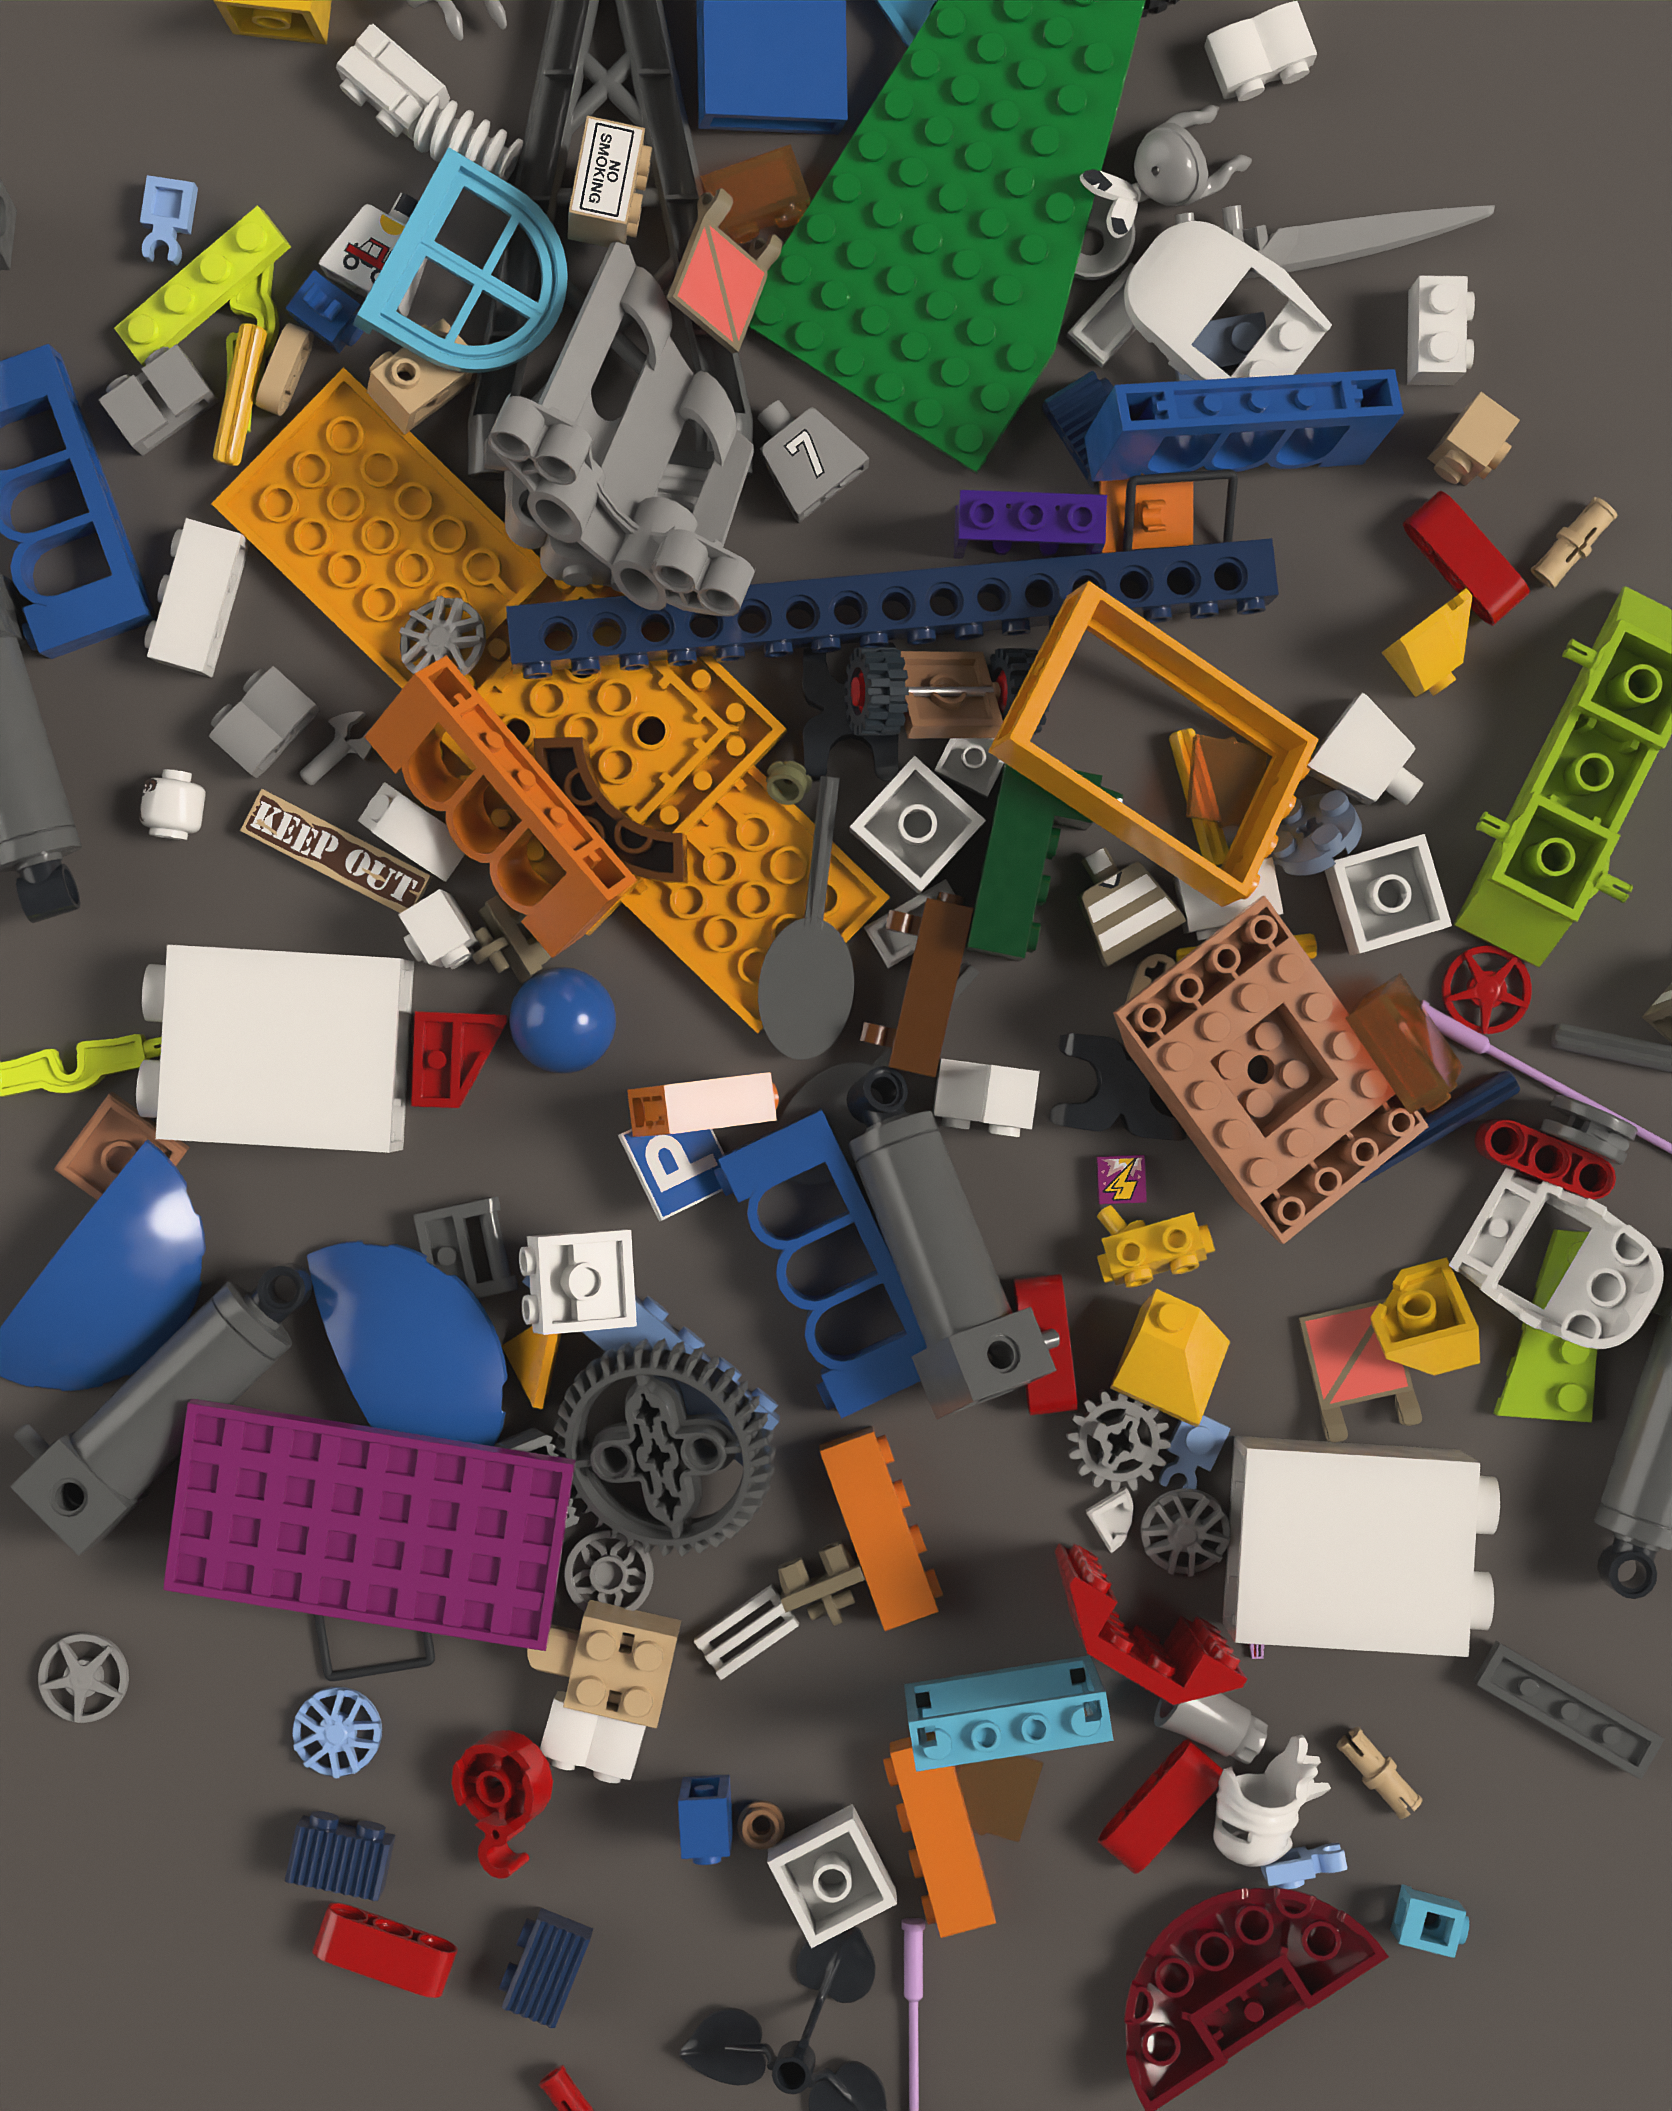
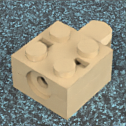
(613, 1663)

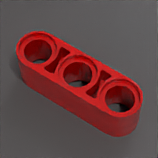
(1466, 557)
(1567, 1158)
(1047, 1299)
(1161, 1806)
(384, 1950)

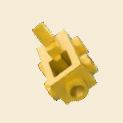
(1142, 1250)

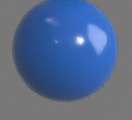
(562, 1020)

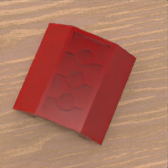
(1188, 1665)

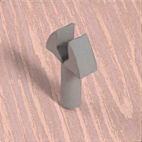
(338, 748)

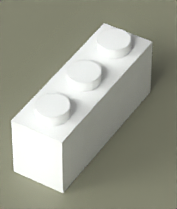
(197, 597)

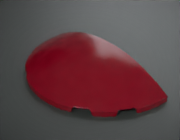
(1232, 1976)

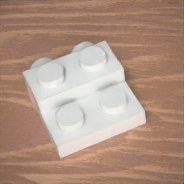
(579, 1281)

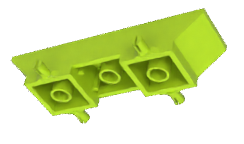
(1580, 788)

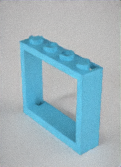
(1007, 1713)

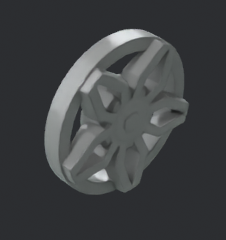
(609, 1571)

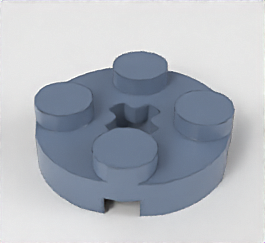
(1333, 827)

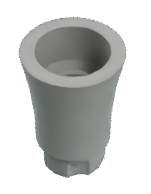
(1216, 1724)

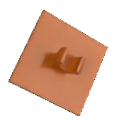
(1160, 517)

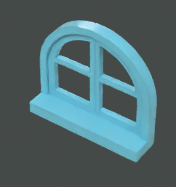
(418, 243)

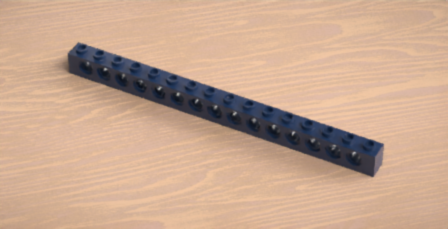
(1247, 562)

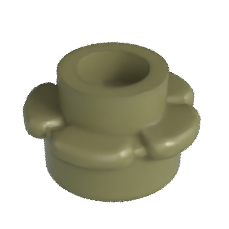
(790, 780)

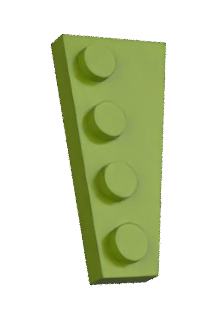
(1548, 1373)

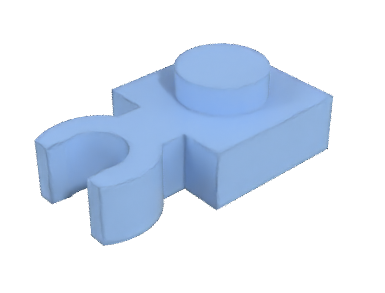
(167, 210)
(1194, 1448)
(1303, 1864)

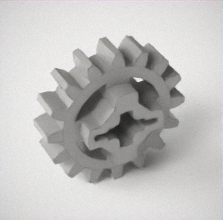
(1109, 1459)

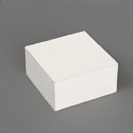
(970, 764)

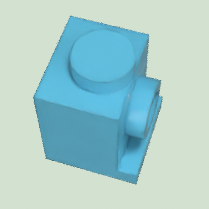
(1439, 1937)

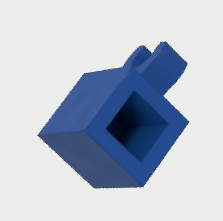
(326, 312)

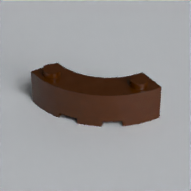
(641, 849)

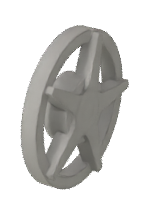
(83, 1677)

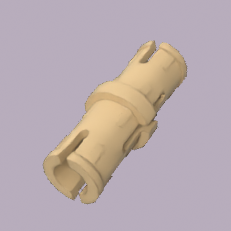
(1574, 542)
(1379, 1773)

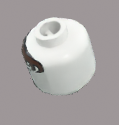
(172, 805)

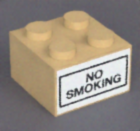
(608, 173)

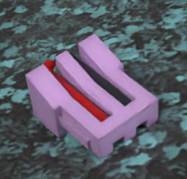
(1256, 1651)

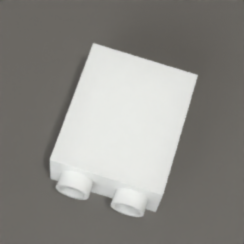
(278, 1048)
(1357, 1546)

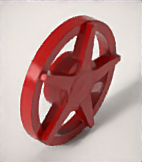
(1487, 989)

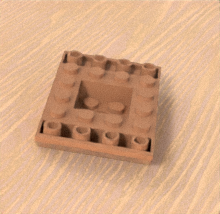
(1318, 1114)

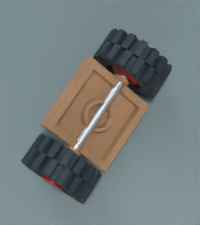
(934, 691)

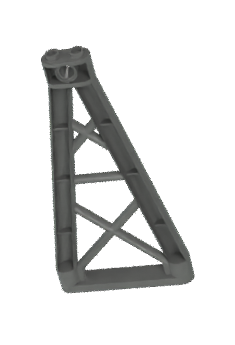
(551, 122)

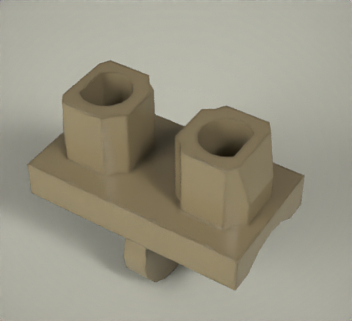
(502, 922)
(801, 1590)

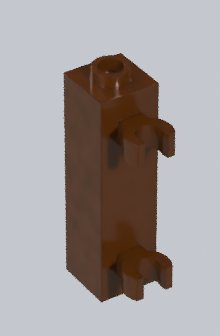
(930, 983)

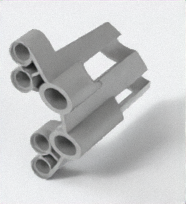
(602, 477)

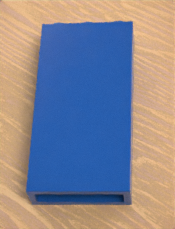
(772, 65)

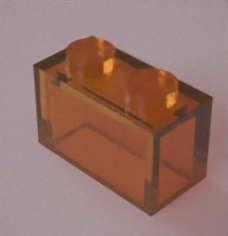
(763, 192)

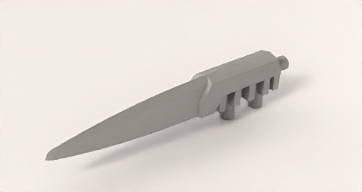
(1345, 239)

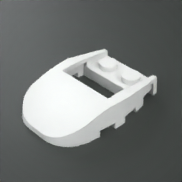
(1188, 279)
(1605, 1287)

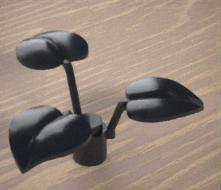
(731, 2049)

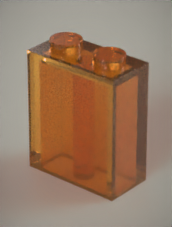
(1406, 1045)

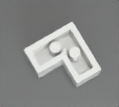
(985, 1094)

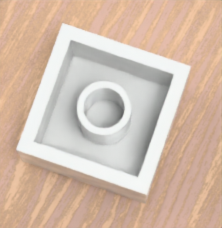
(916, 825)
(1387, 895)
(832, 1876)

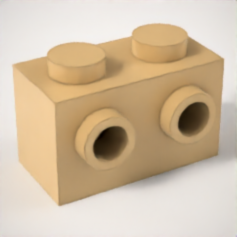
(413, 387)
(1474, 441)

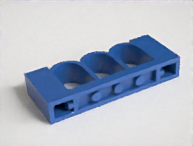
(1242, 423)
(101, 608)
(754, 1168)

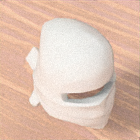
(1262, 1809)

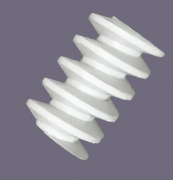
(441, 129)

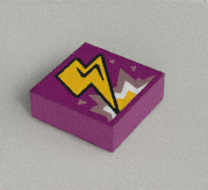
(1121, 1179)

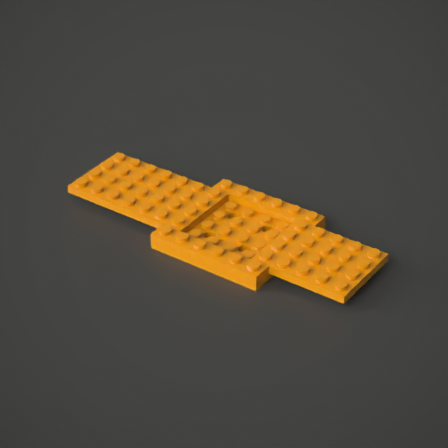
(385, 527)

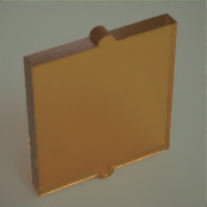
(1223, 779)
(999, 1794)

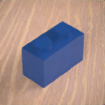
(705, 1818)

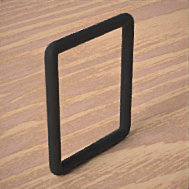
(1228, 474)
(370, 1670)

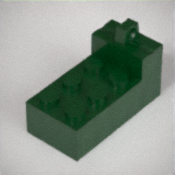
(1014, 863)

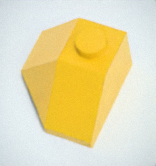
(1433, 647)
(1427, 1321)

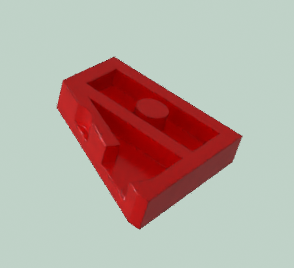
(450, 1055)

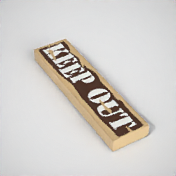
(335, 852)

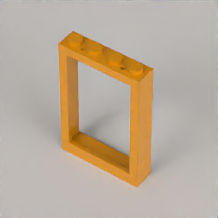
(1199, 682)

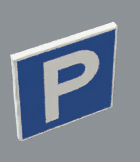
(675, 1168)

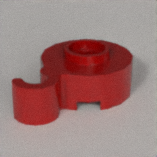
(504, 1787)

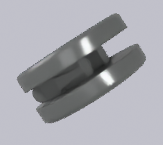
(1591, 1129)

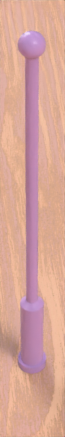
(1480, 1044)
(913, 1992)

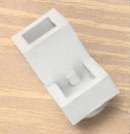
(412, 831)

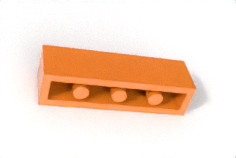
(879, 1529)
(943, 1842)

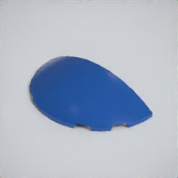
(112, 1286)
(410, 1342)

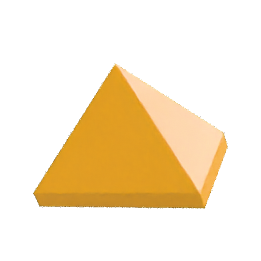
(534, 1362)

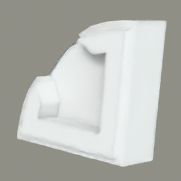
(1113, 1518)

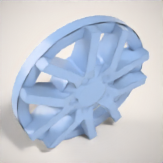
(337, 1732)

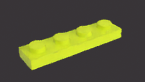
(203, 285)

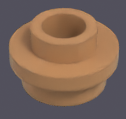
(761, 1839)

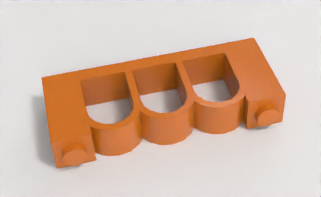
(409, 741)

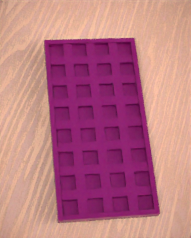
(368, 1524)

